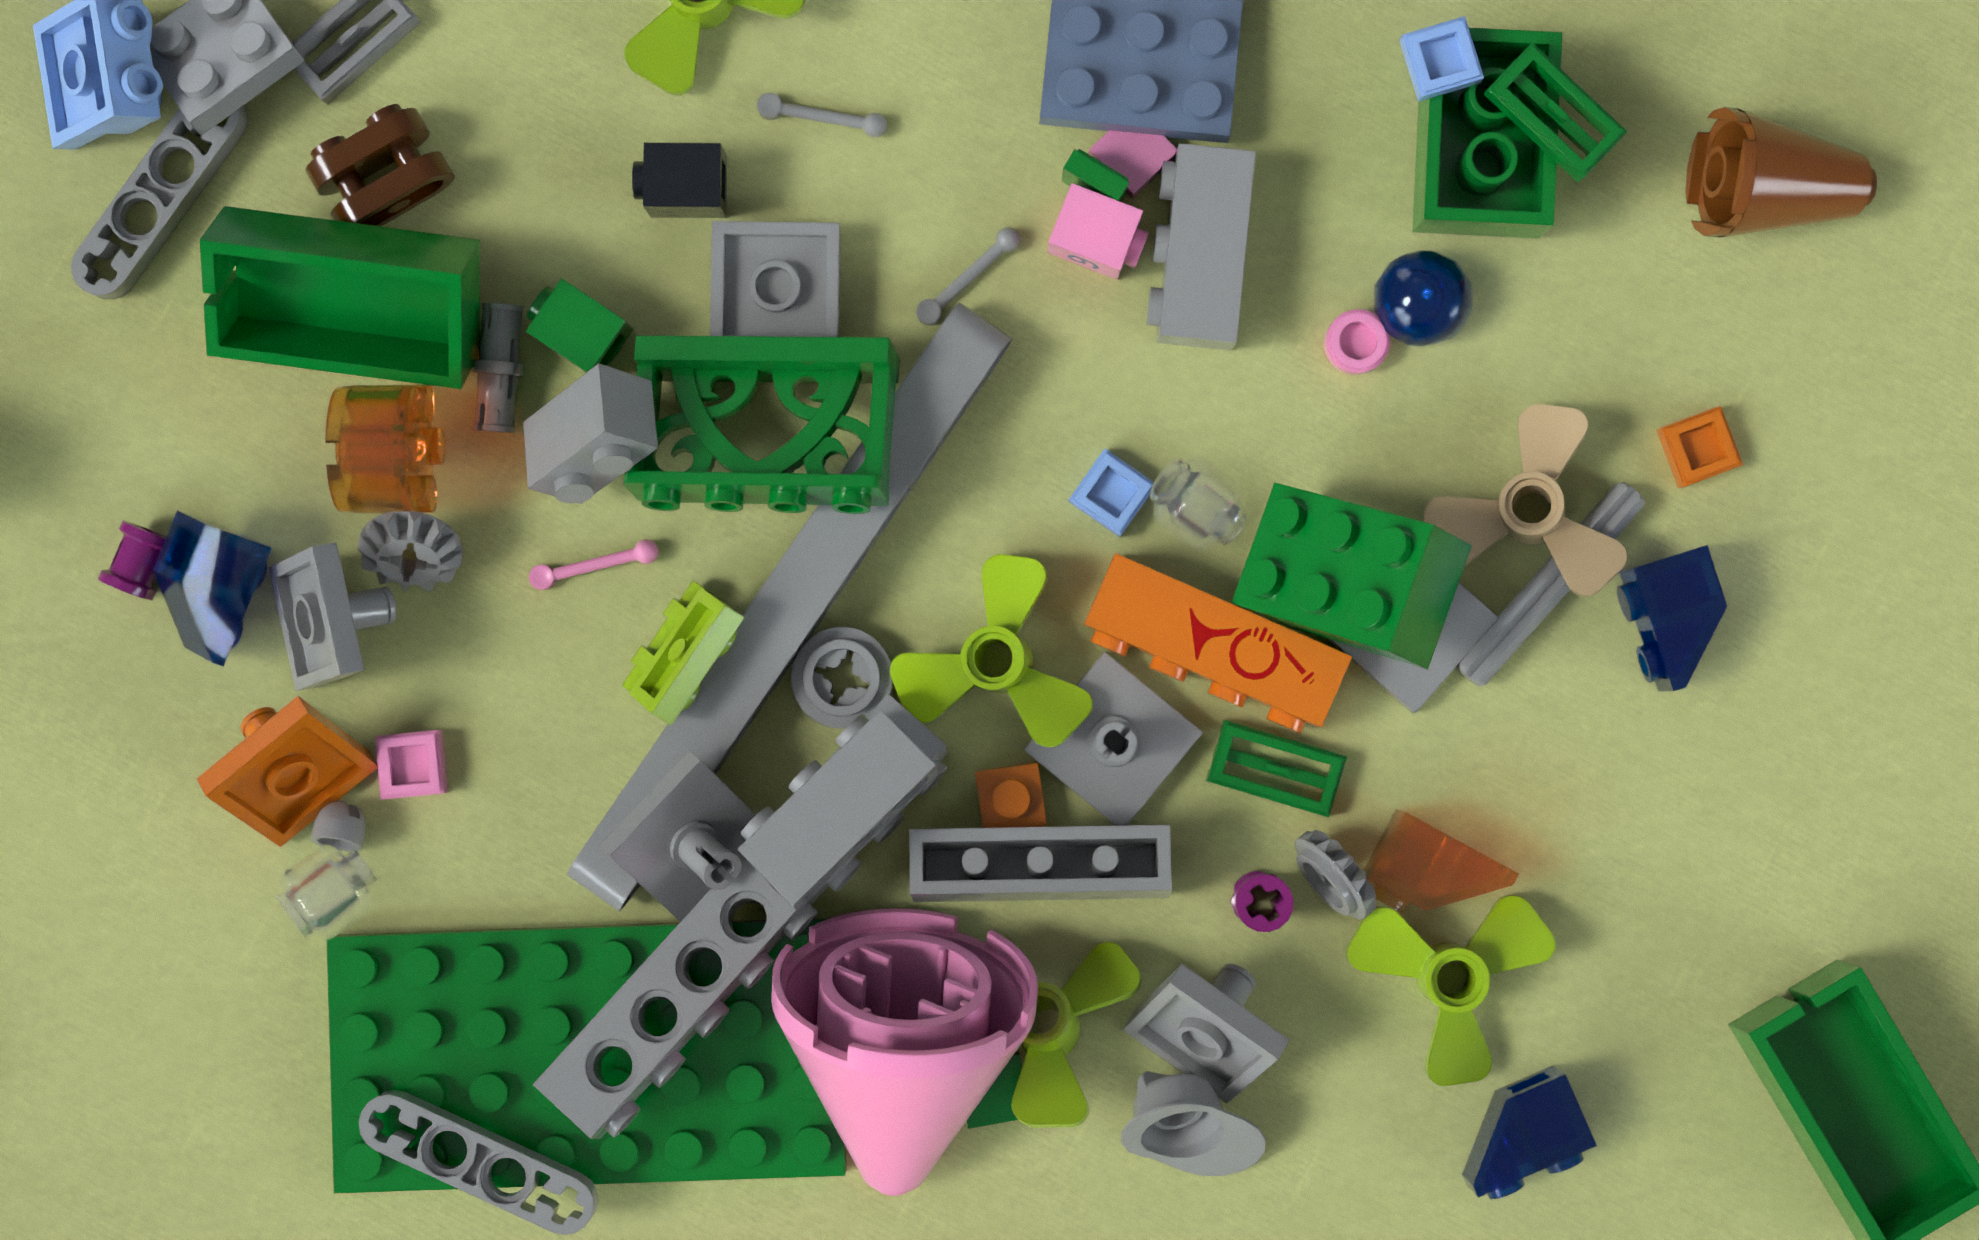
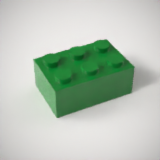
(1476, 164)
(1352, 574)

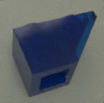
(209, 582)
(1675, 611)
(1526, 1130)

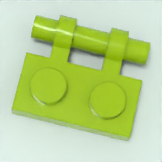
(682, 652)

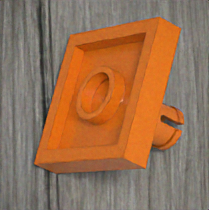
(286, 770)

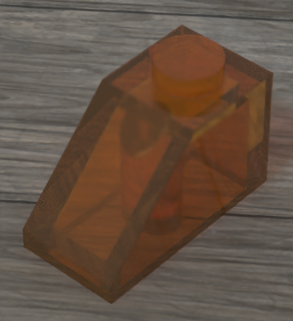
(1429, 867)

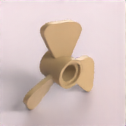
(1547, 443)

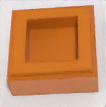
(1699, 447)

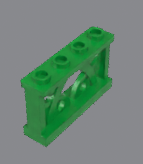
(832, 362)

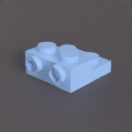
(97, 70)

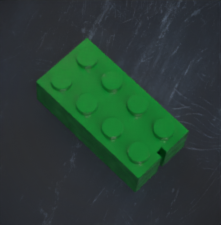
(341, 297)
(1860, 1106)

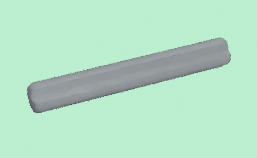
(1543, 592)

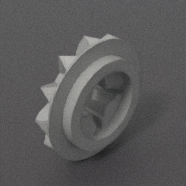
(434, 541)
(828, 650)
(1334, 875)

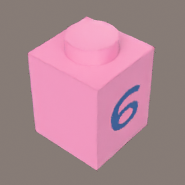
(1097, 232)

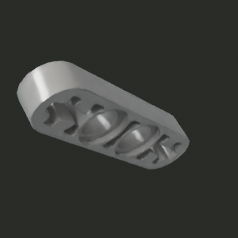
(169, 199)
(482, 1152)

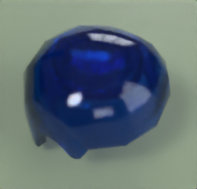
(1423, 298)

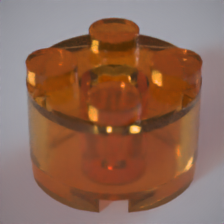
(384, 448)

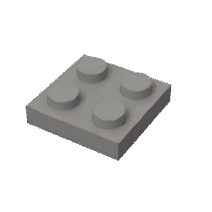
(220, 56)
(775, 279)

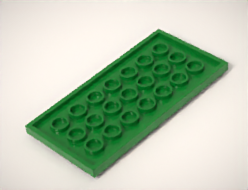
(489, 1010)

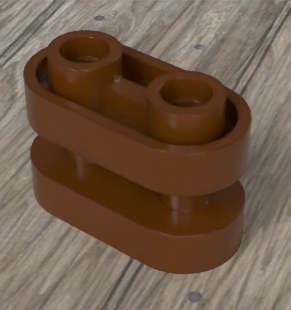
(389, 137)

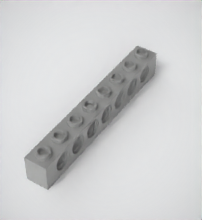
(575, 1076)

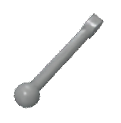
(772, 107)
(930, 311)

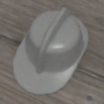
(1187, 1128)

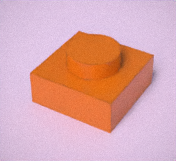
(1011, 796)

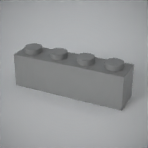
(1040, 863)

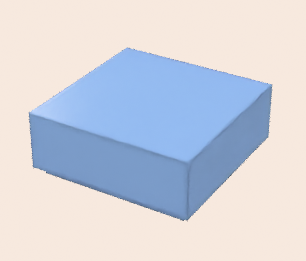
(1441, 58)
(1111, 492)

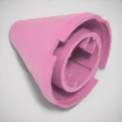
(902, 1030)

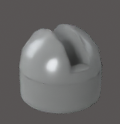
(339, 826)

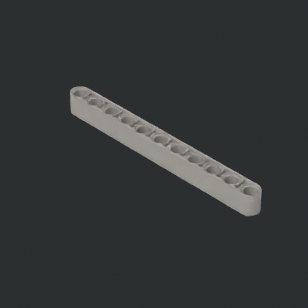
(805, 584)

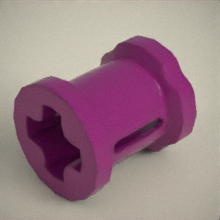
(134, 561)
(1281, 903)

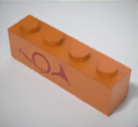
(1217, 642)

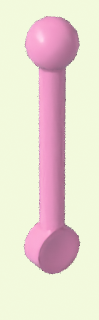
(544, 577)

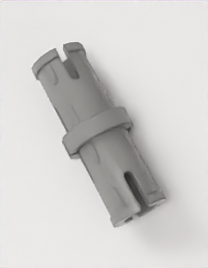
(498, 367)

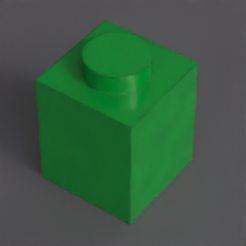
(576, 326)

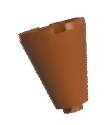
(1771, 177)

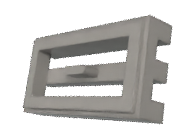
(364, 57)

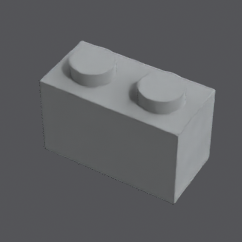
(590, 434)

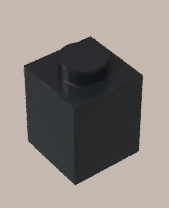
(682, 180)

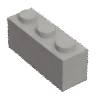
(1202, 246)
(836, 808)

